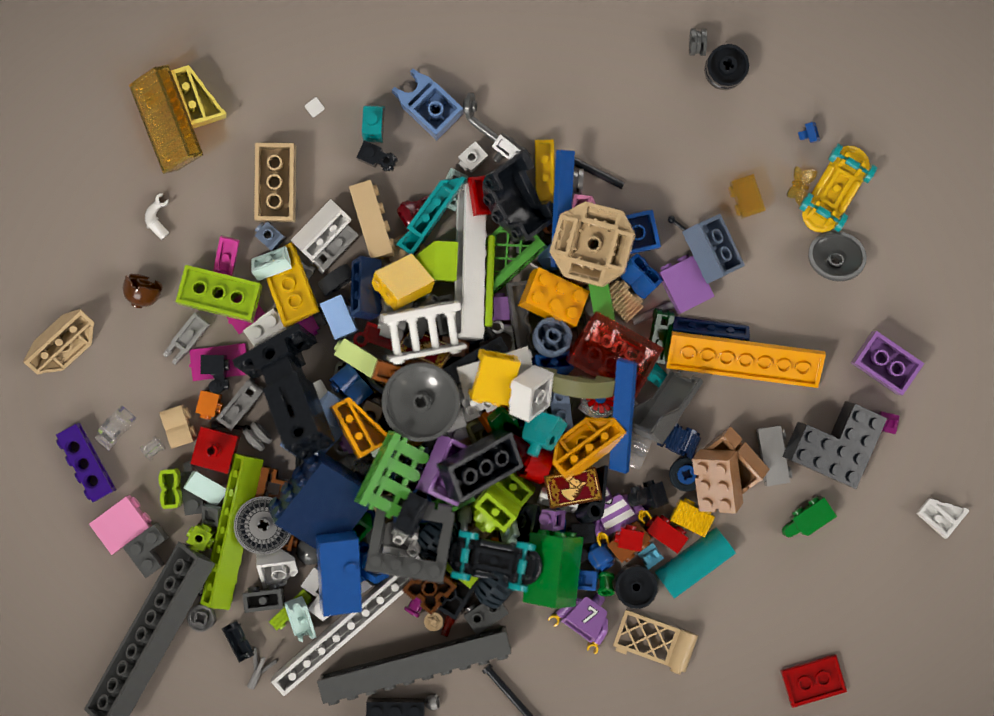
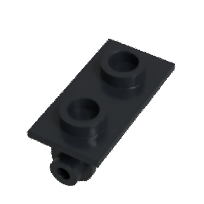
(237, 641)

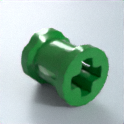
(606, 584)

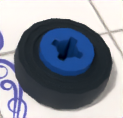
(680, 471)

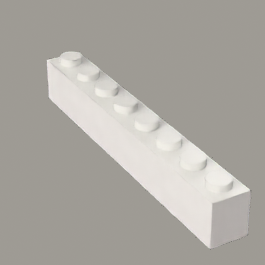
(470, 269)

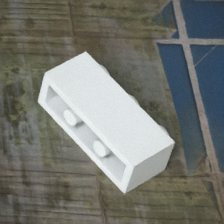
(321, 229)

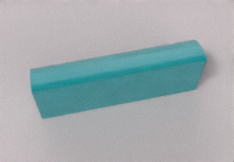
(695, 562)

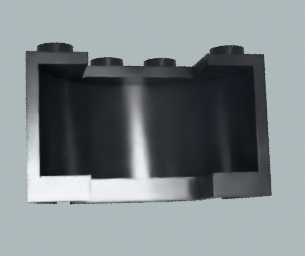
(514, 199)

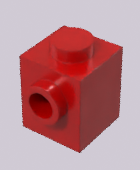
(629, 538)

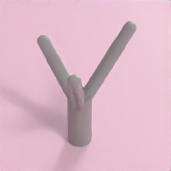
(257, 669)

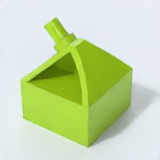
(440, 260)

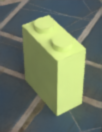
(355, 356)

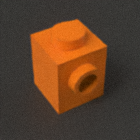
(209, 404)

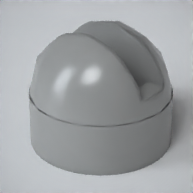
(432, 702)

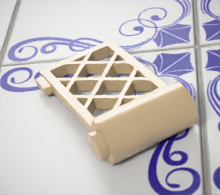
(678, 653)

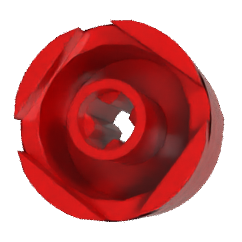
(537, 468)

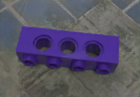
(86, 450)

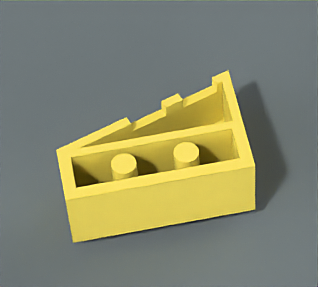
(196, 98)

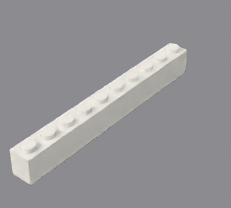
(338, 634)

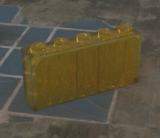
(165, 119)

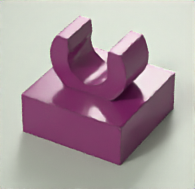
(891, 423)

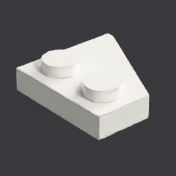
(941, 516)

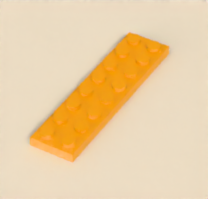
(745, 359)

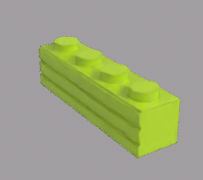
(281, 617)

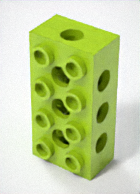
(213, 281)

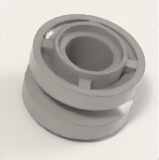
(257, 436)

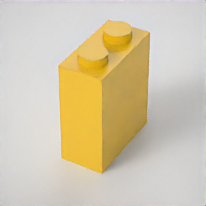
(402, 282)

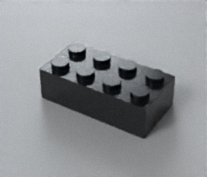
(480, 465)

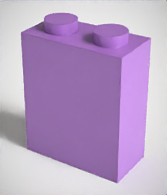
(685, 284)

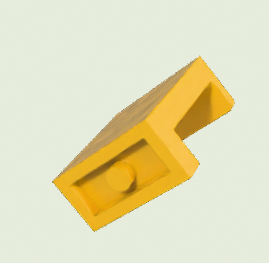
(494, 377)

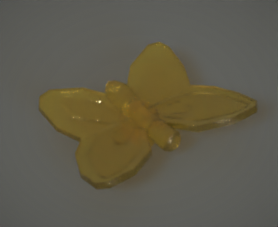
(801, 178)

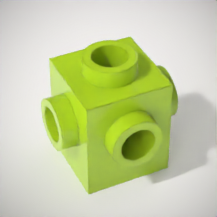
(207, 537)

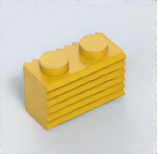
(691, 518)

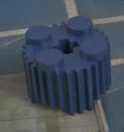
(682, 441)

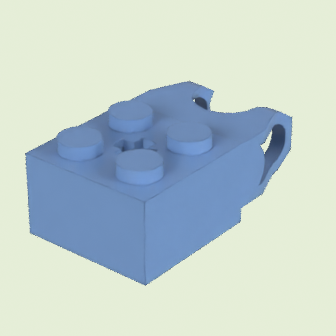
(425, 99)

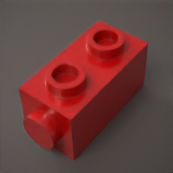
(668, 535)

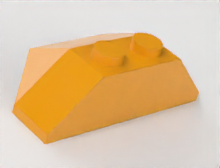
(586, 444)

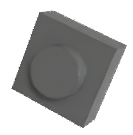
(211, 514)

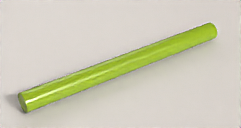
(489, 280)

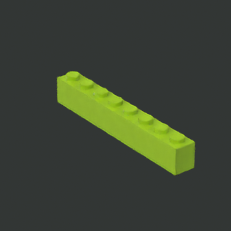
(226, 549)

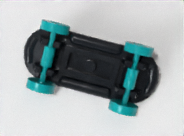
(480, 556)

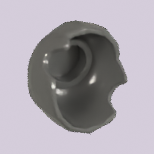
(306, 553)

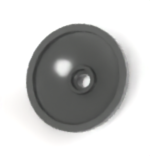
(840, 249)

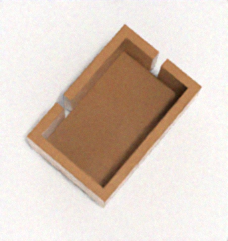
(749, 463)
(717, 481)

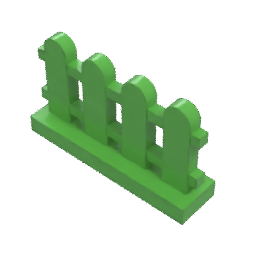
(384, 460)

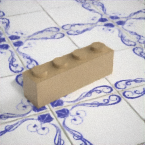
(371, 220)

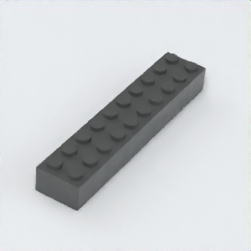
(150, 633)
(414, 665)

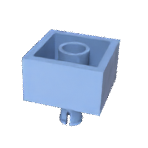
(339, 317)

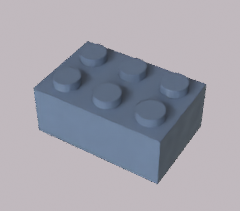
(713, 248)

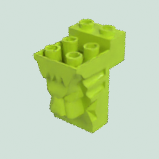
(500, 503)

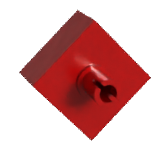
(215, 449)

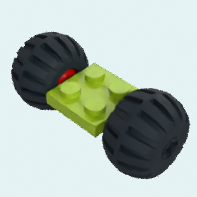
(488, 591)

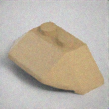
(60, 343)

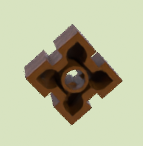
(429, 598)

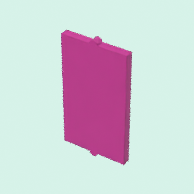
(231, 351)

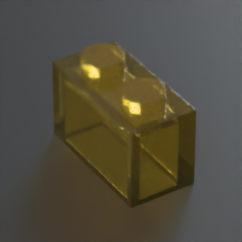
(746, 196)

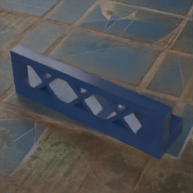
(711, 328)

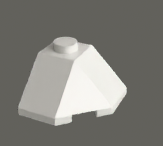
(276, 568)

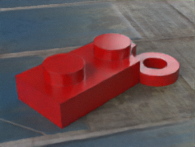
(371, 335)

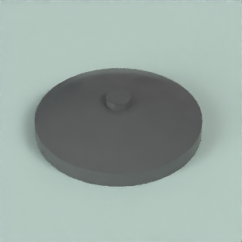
(421, 402)

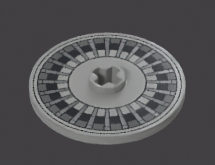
(247, 530)

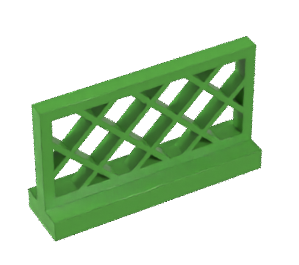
(517, 264)

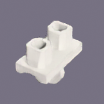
(411, 543)

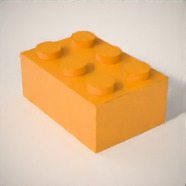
(553, 297)

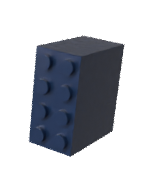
(318, 499)

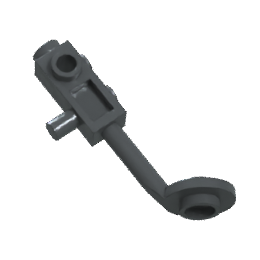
(503, 144)

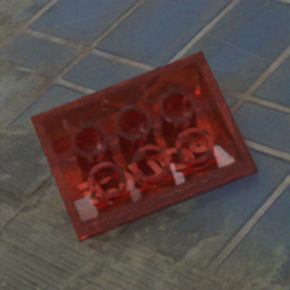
(605, 342)

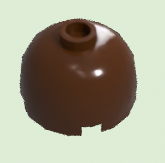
(141, 291)

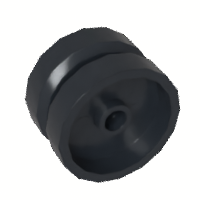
(715, 69)
(627, 578)

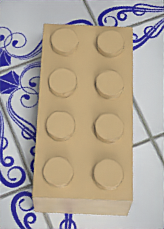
(275, 182)

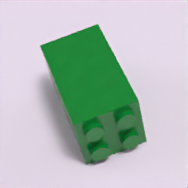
(560, 570)

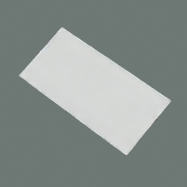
(468, 372)

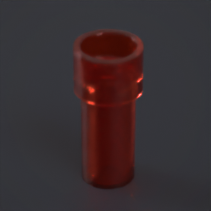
(447, 626)

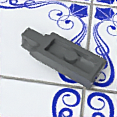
(191, 502)

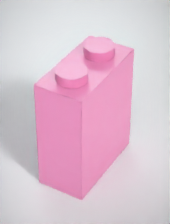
(121, 524)

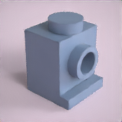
(275, 239)

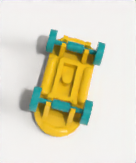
(833, 193)

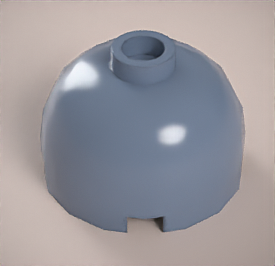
(551, 337)

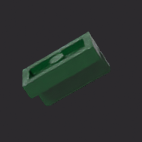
(503, 420)

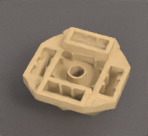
(573, 241)

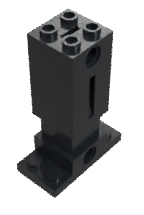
(288, 392)

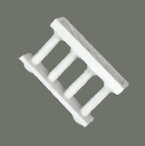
(411, 316)

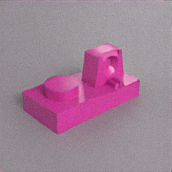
(226, 255)

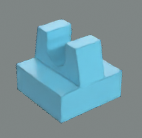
(650, 555)

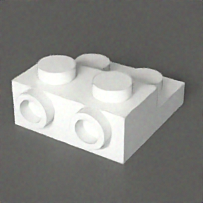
(265, 328)

